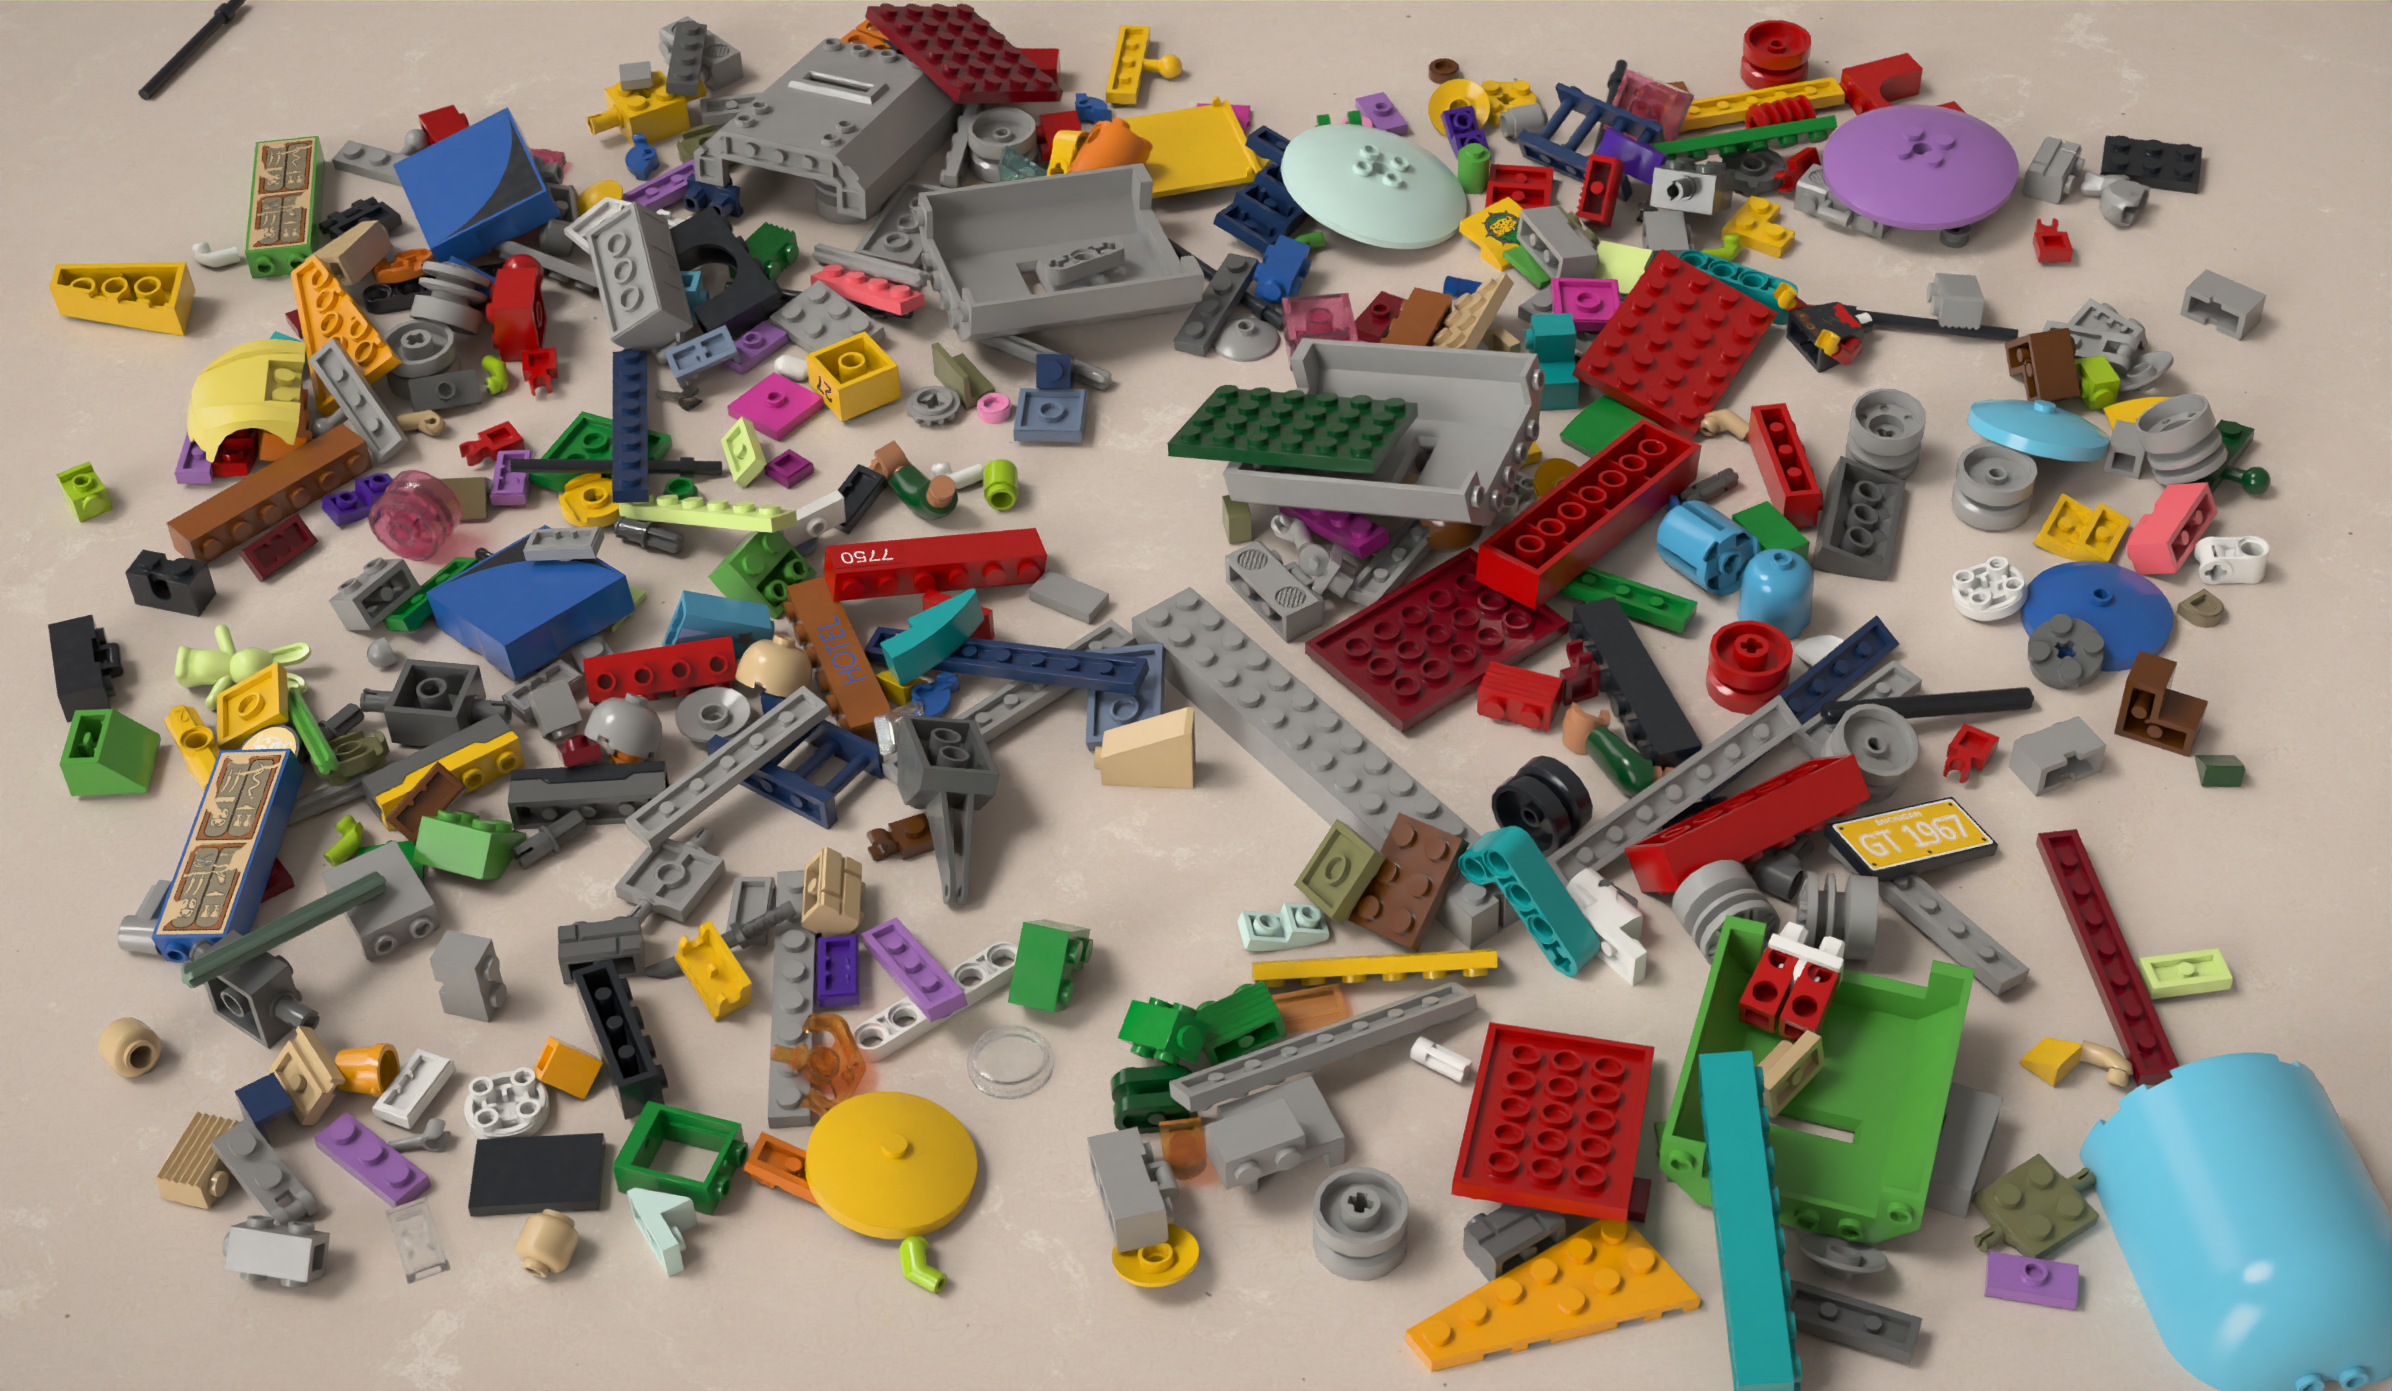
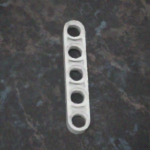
(897, 1037)

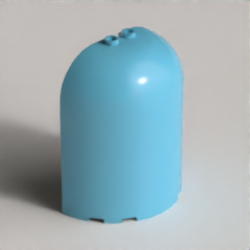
(2250, 1225)

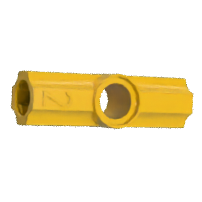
(193, 741)

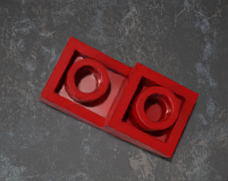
(237, 454)

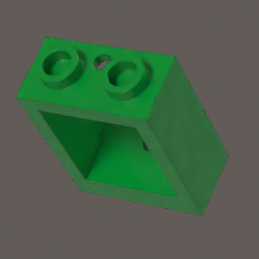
(686, 1127)

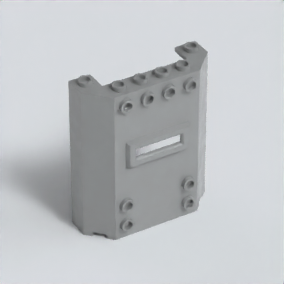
(842, 120)
(993, 233)
(1472, 410)

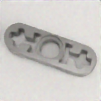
(1083, 262)

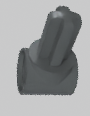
(1783, 870)

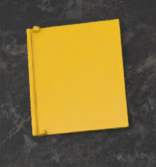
(1195, 149)

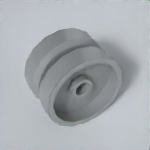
(994, 130)
(424, 349)
(1993, 486)
(1881, 744)
(1360, 1223)

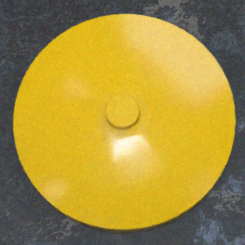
(891, 1165)

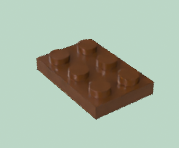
(1409, 882)

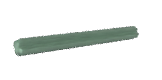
(282, 930)

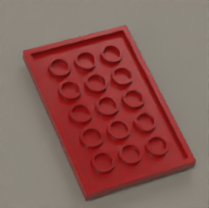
(1675, 344)
(1555, 1122)

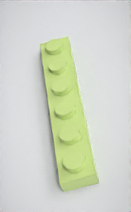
(711, 514)

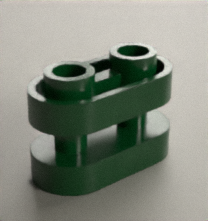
(1145, 1098)

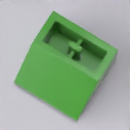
(761, 570)
(108, 754)
(466, 844)

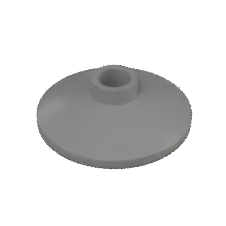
(1246, 340)
(2145, 371)
(711, 713)
(1841, 1256)

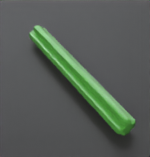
(311, 733)

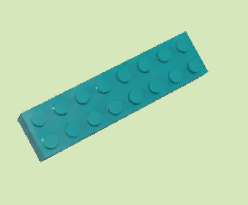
(1747, 1224)

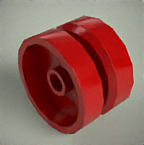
(1775, 54)
(1748, 665)

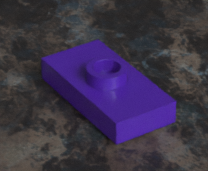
(838, 971)

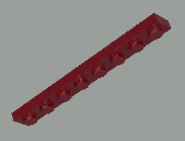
(2107, 957)

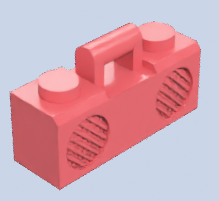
(2170, 533)

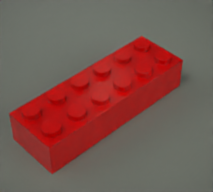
(1750, 822)

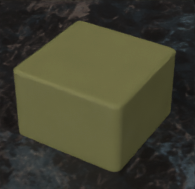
(1236, 520)

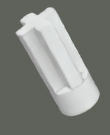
(1441, 1059)

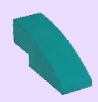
(932, 636)

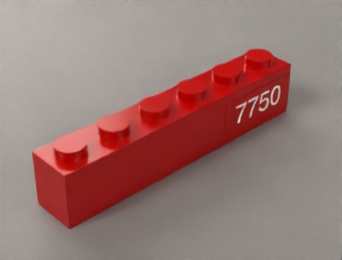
(934, 563)

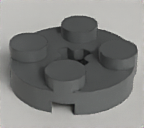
(1755, 171)
(2065, 632)

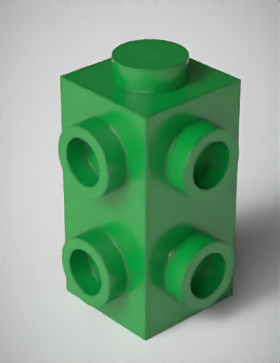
(1164, 1031)

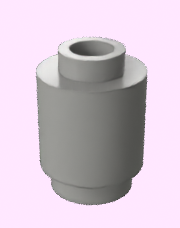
(1526, 117)

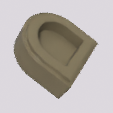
(2202, 609)

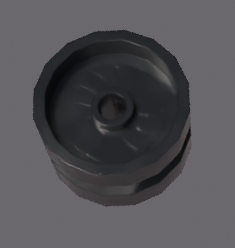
(1544, 802)

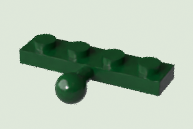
(2236, 440)

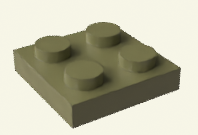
(1339, 871)

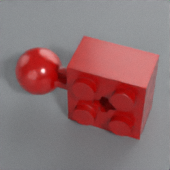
(517, 308)

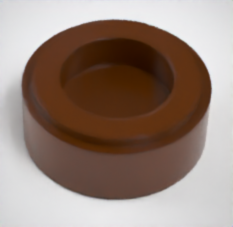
(1443, 70)

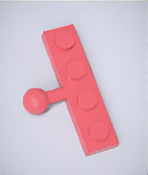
(873, 292)

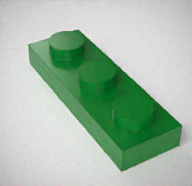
(413, 611)

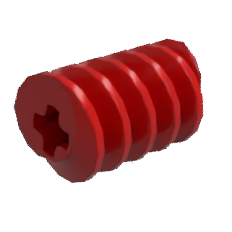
(1779, 112)

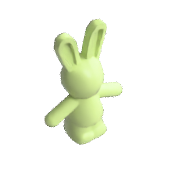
(226, 666)

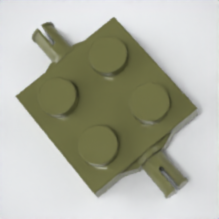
(2035, 1208)

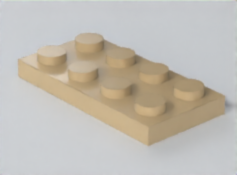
(1473, 315)

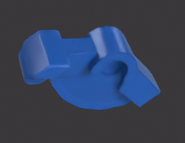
(1092, 109)
(641, 158)
(936, 695)

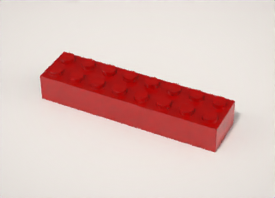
(1587, 513)

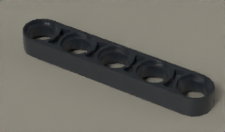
(395, 293)

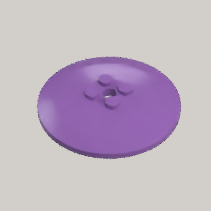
(1958, 180)

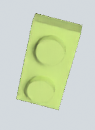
(743, 452)
(2184, 973)

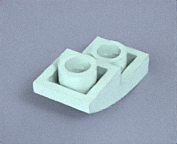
(1290, 928)

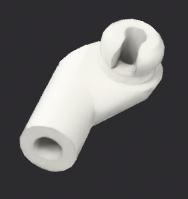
(215, 258)
(961, 478)

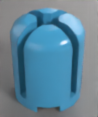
(1706, 546)

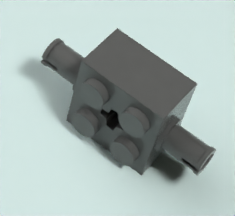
(1693, 186)
(433, 702)
(257, 995)

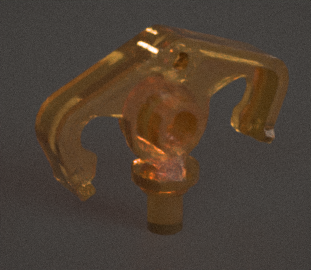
(838, 1066)

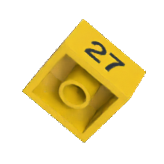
(853, 376)

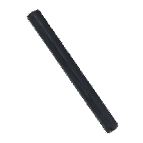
(1939, 704)

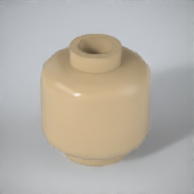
(129, 1047)
(546, 1243)

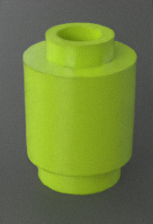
(1000, 484)

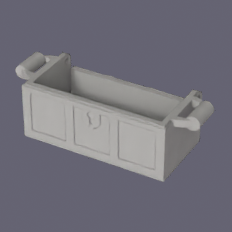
(640, 281)

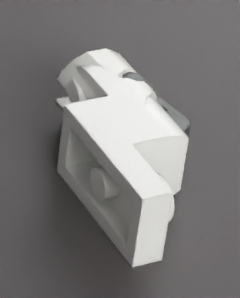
(1614, 920)

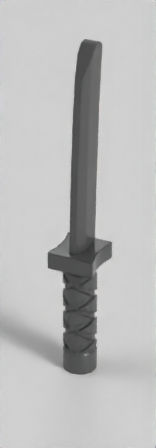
(734, 937)

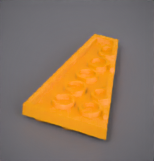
(331, 312)
(1559, 1295)

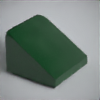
(2220, 770)

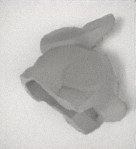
(2119, 196)

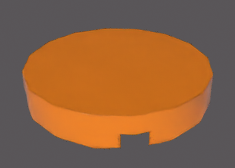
(405, 267)

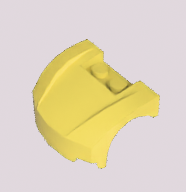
(248, 389)

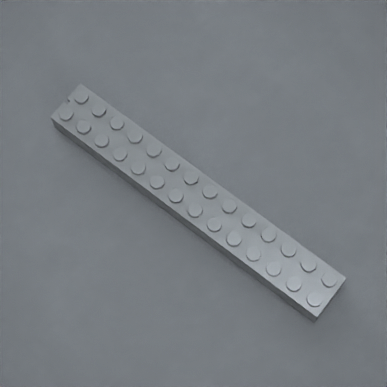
(1308, 745)

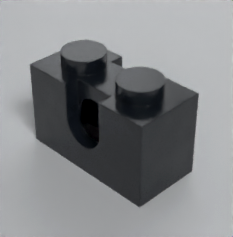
(185, 578)

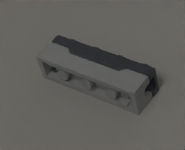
(596, 791)

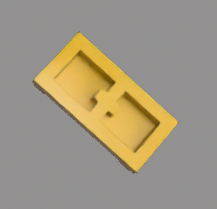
(714, 972)

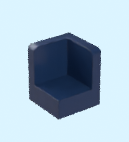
(263, 1102)

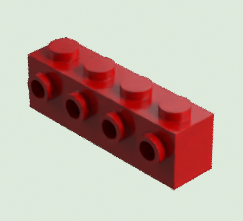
(1784, 464)
(661, 670)

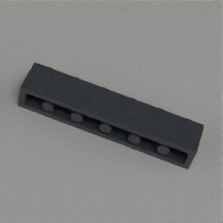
(1634, 684)

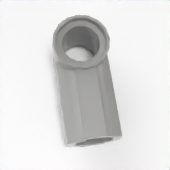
(137, 930)

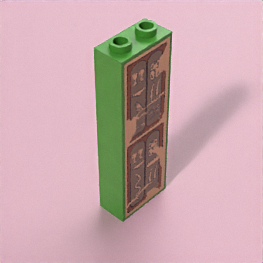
(284, 205)

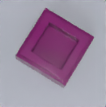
(789, 469)

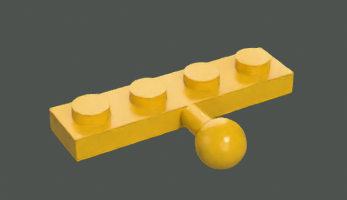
(1131, 61)

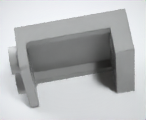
(396, 915)
(1312, 1113)

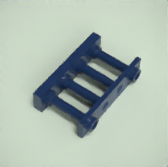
(1564, 157)
(792, 788)

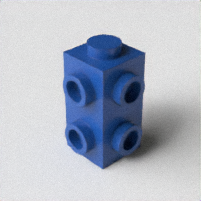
(1283, 270)

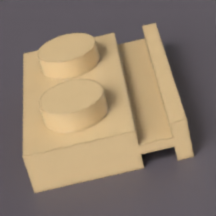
(307, 1075)

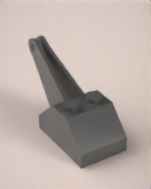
(943, 769)

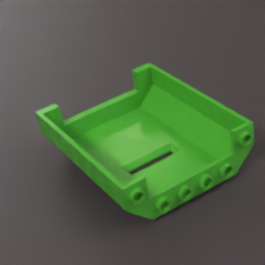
(1883, 1077)

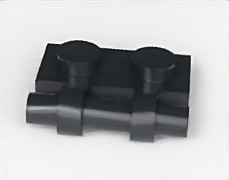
(360, 211)

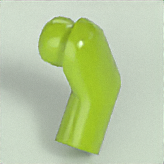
(499, 378)

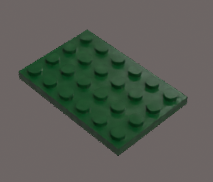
(1294, 429)

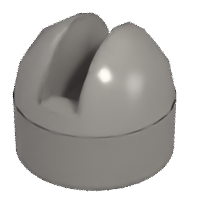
(381, 654)

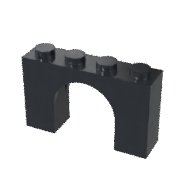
(750, 297)

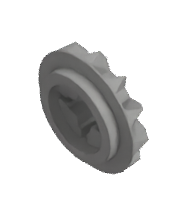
(922, 400)

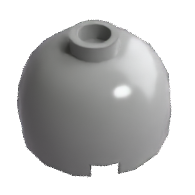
(626, 725)

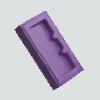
(1382, 113)
(757, 346)
(510, 487)
(2032, 1280)

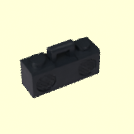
(77, 658)

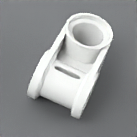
(2234, 561)

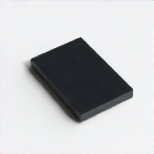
(537, 1174)

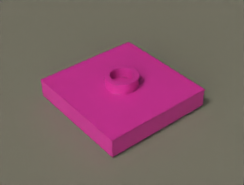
(1588, 300)
(776, 406)

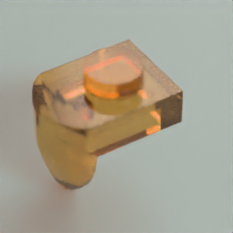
(1183, 1147)

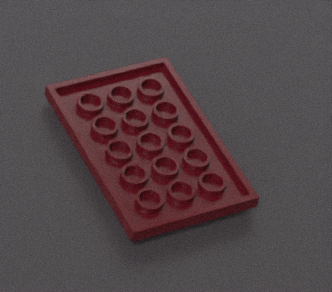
(963, 54)
(1431, 641)

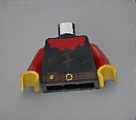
(1823, 332)

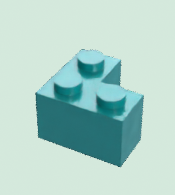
(1554, 342)

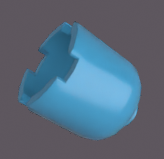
(1777, 591)

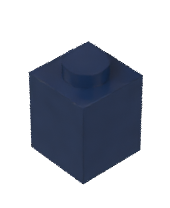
(1055, 371)

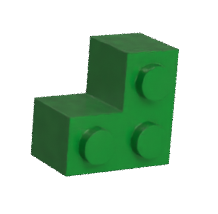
(1045, 964)

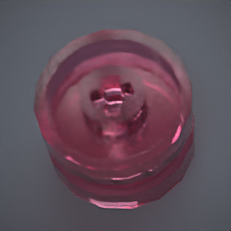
(414, 515)

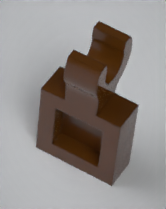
(906, 836)

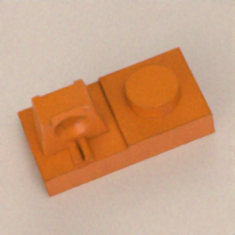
(779, 1164)

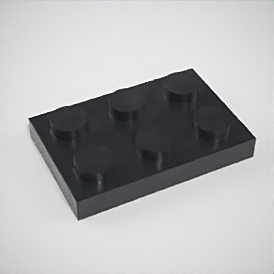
(2153, 163)

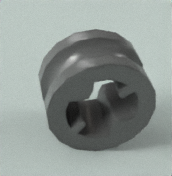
(1955, 237)

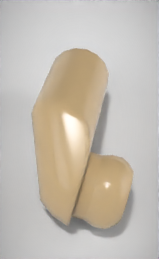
(1722, 421)
(2108, 1058)

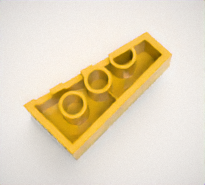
(126, 294)

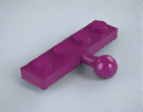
(1346, 529)

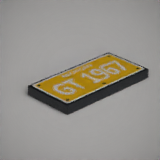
(1910, 839)

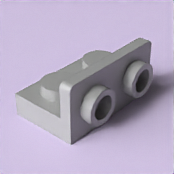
(2107, 318)

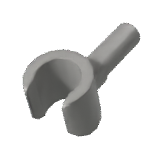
(433, 1138)

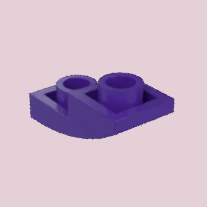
(1462, 128)
(1638, 157)
(355, 505)

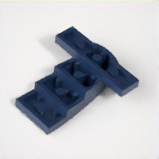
(1265, 206)

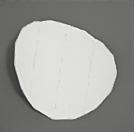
(1816, 648)

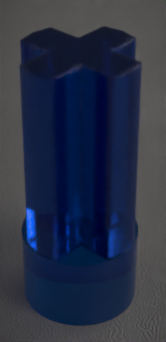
(1459, 286)

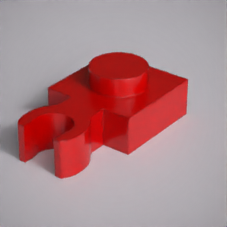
(1797, 168)
(2051, 245)
(539, 368)
(497, 438)
(1969, 749)

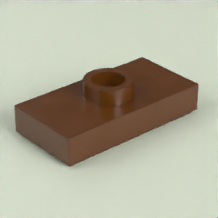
(434, 792)

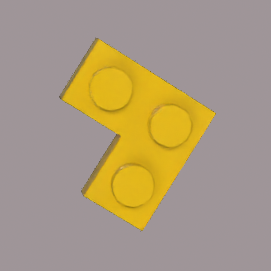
(1756, 229)

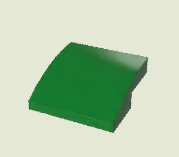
(1599, 426)

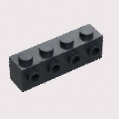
(619, 1037)

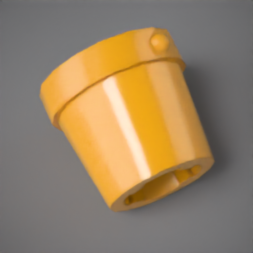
(368, 1068)

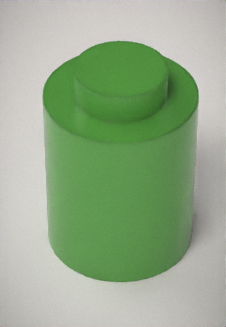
(1473, 168)

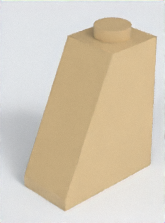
(356, 251)
(1150, 752)

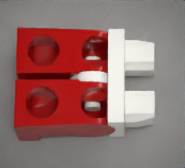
(1795, 972)

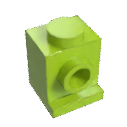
(2099, 382)
(84, 492)

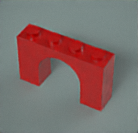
(1883, 81)

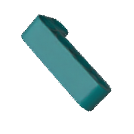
(1744, 279)
(1536, 895)

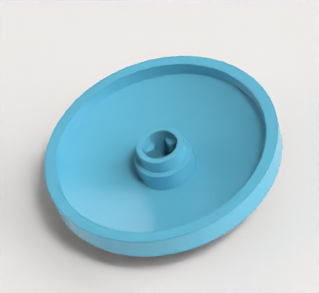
(2038, 429)

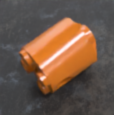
(1111, 146)

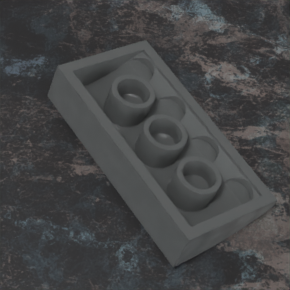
(1858, 521)

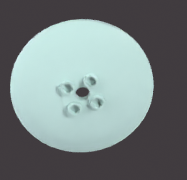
(1373, 186)

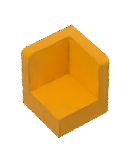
(567, 1067)

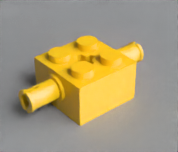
(645, 111)

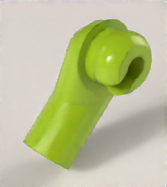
(1730, 249)
(348, 844)
(915, 1266)

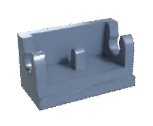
(701, 354)

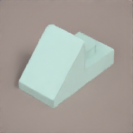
(662, 1221)

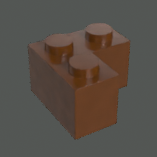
(2046, 365)
(2155, 712)

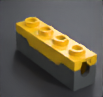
(471, 755)

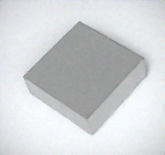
(635, 75)

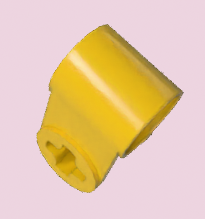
(1065, 149)

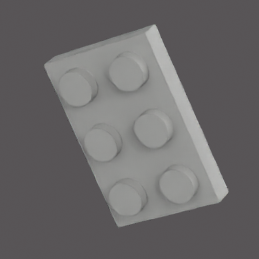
(823, 318)

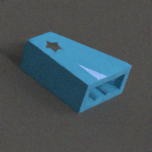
(711, 617)

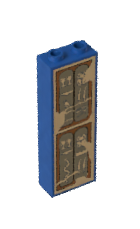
(229, 849)

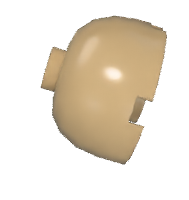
(775, 666)

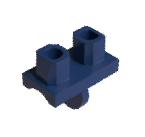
(703, 195)

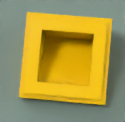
(892, 689)
(2052, 1059)

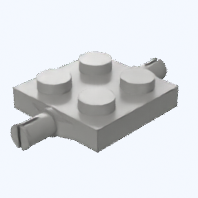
(671, 877)

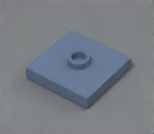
(1050, 415)

